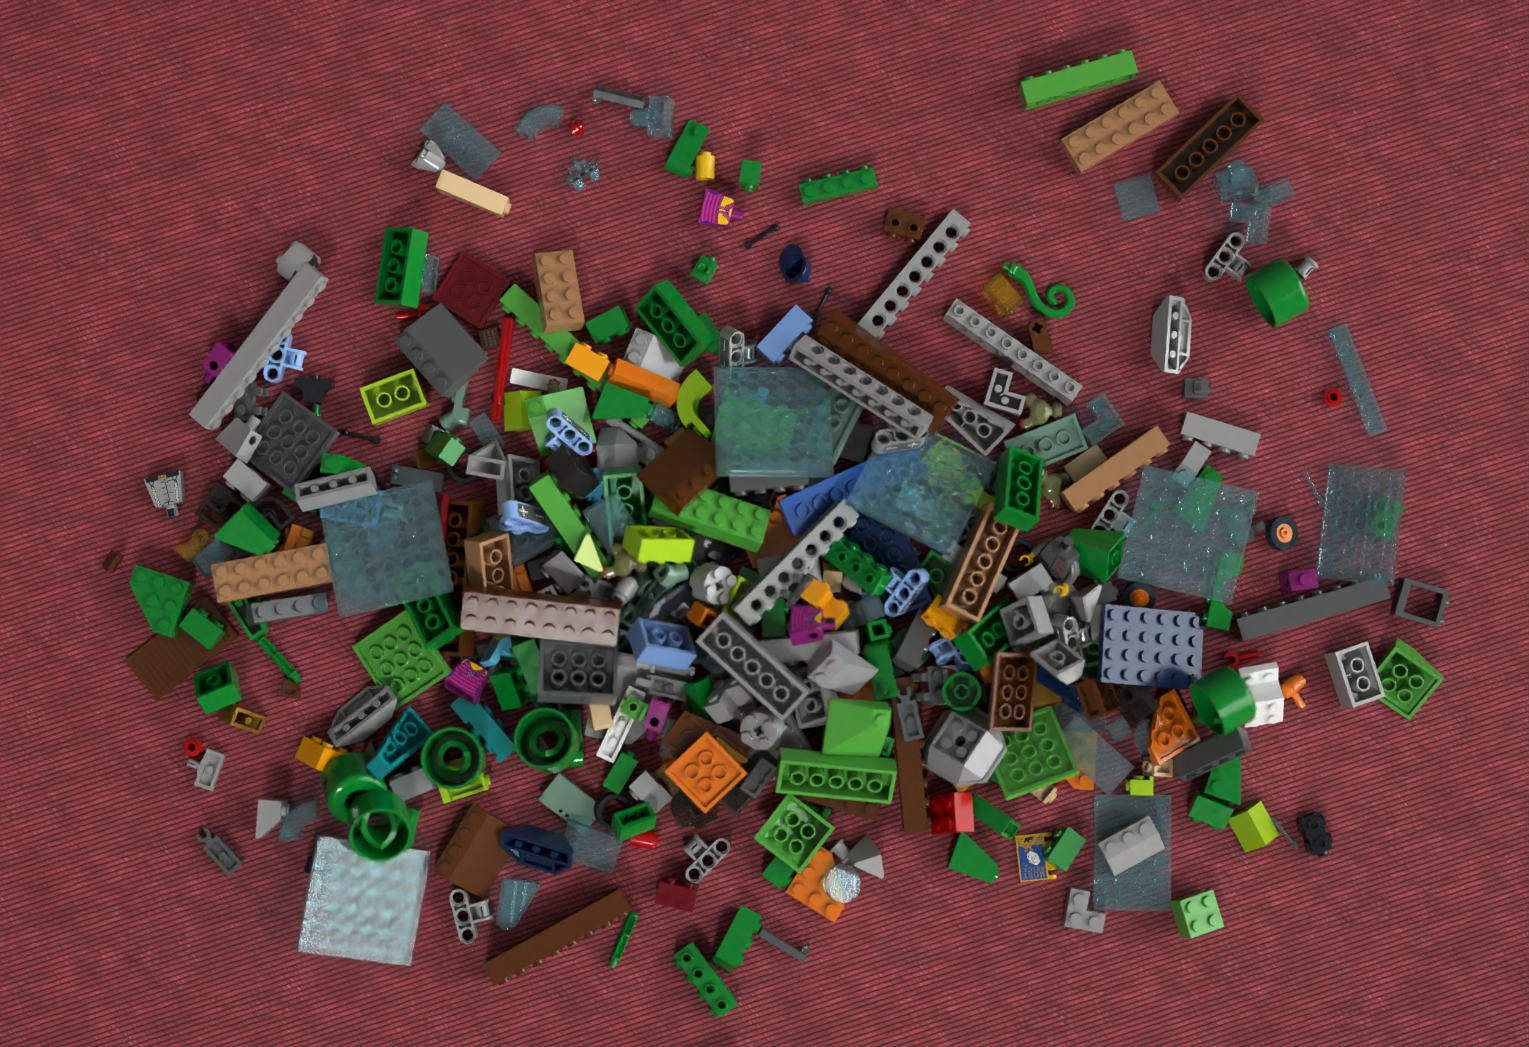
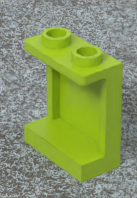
(479, 785)

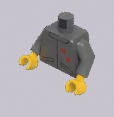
(1059, 559)

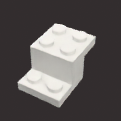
(1266, 691)

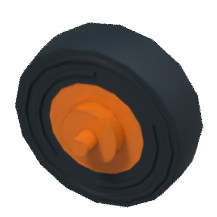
(1281, 533)
(1139, 595)

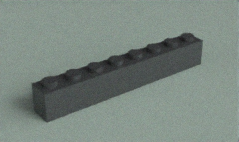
(1308, 609)

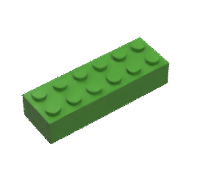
(1077, 80)
(566, 517)
(718, 518)
(835, 776)

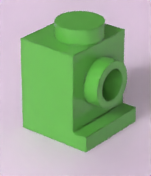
(639, 713)

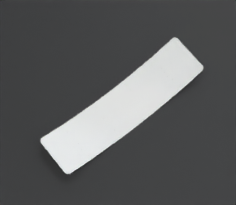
(535, 380)

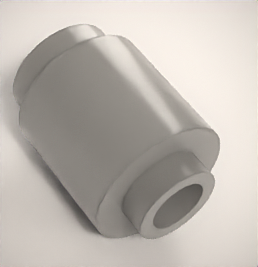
(625, 589)

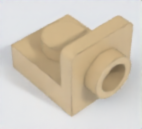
(1162, 770)
(1046, 793)

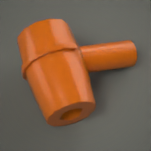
(1291, 687)

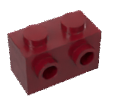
(676, 893)

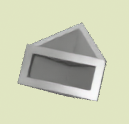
(487, 462)
(1085, 602)
(867, 857)

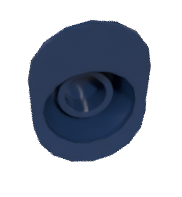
(794, 265)

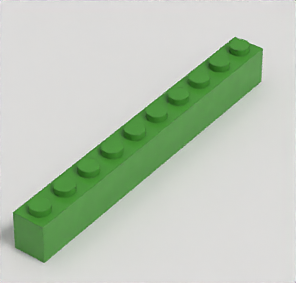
(528, 314)

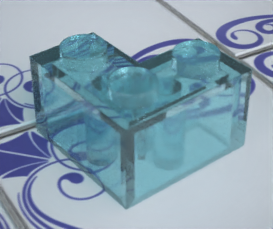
(1257, 219)
(1106, 419)

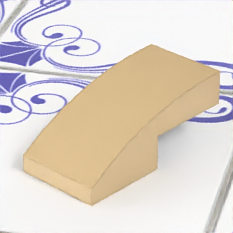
(1085, 462)

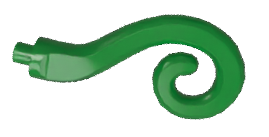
(1019, 274)

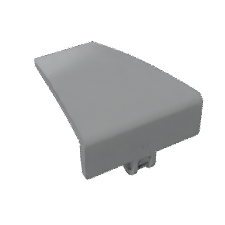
(627, 672)

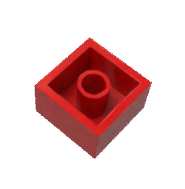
(951, 813)

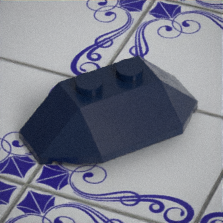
(1067, 692)
(538, 848)

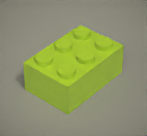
(394, 397)
(658, 543)

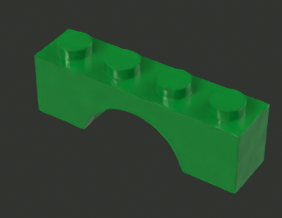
(1216, 614)

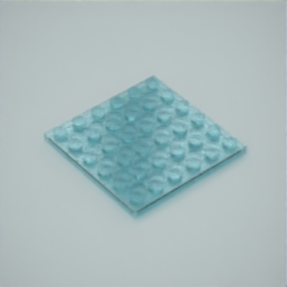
(772, 423)
(923, 490)
(1188, 534)
(386, 549)
(362, 905)

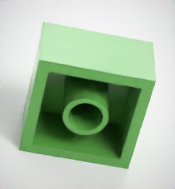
(1196, 913)

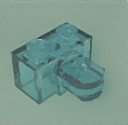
(656, 118)
(1236, 183)

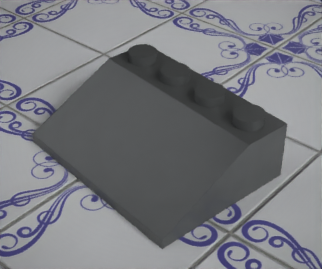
(442, 350)
(577, 672)

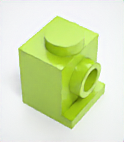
(1140, 785)

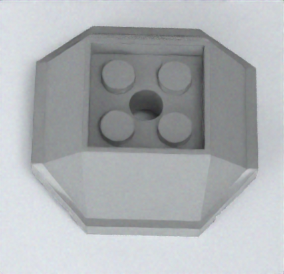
(972, 761)

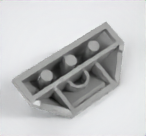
(1171, 335)
(615, 449)
(362, 715)

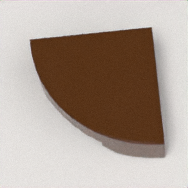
(290, 689)

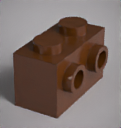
(904, 225)

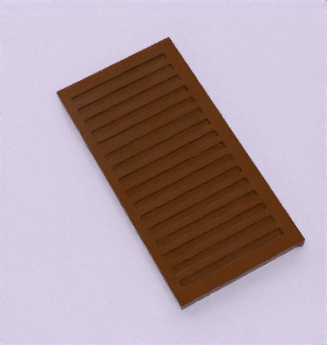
(169, 660)

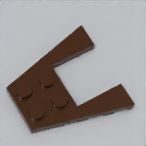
(691, 727)

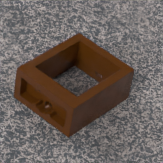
(1105, 701)

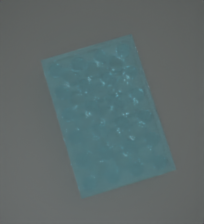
(1361, 524)
(1149, 881)

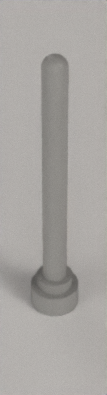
(636, 434)

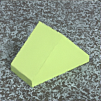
(587, 553)

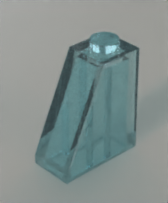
(514, 901)

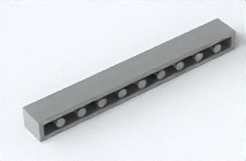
(259, 347)

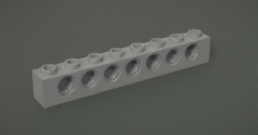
(952, 221)
(1012, 352)
(861, 387)
(848, 517)

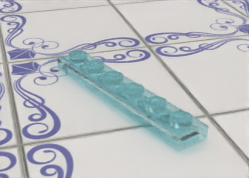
(1357, 380)

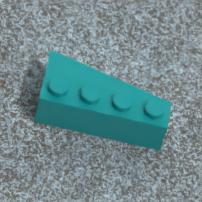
(486, 727)
(402, 741)

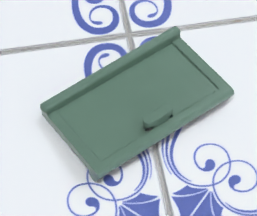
(568, 801)

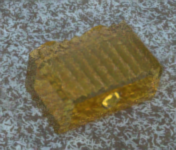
(1002, 295)

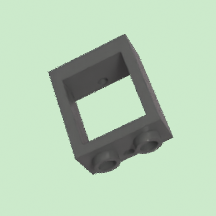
(1401, 598)

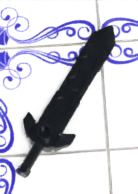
(683, 592)

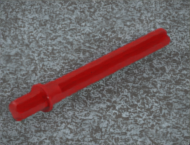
(501, 369)

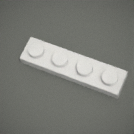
(621, 725)

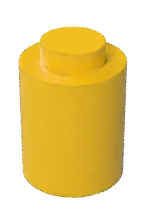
(705, 166)

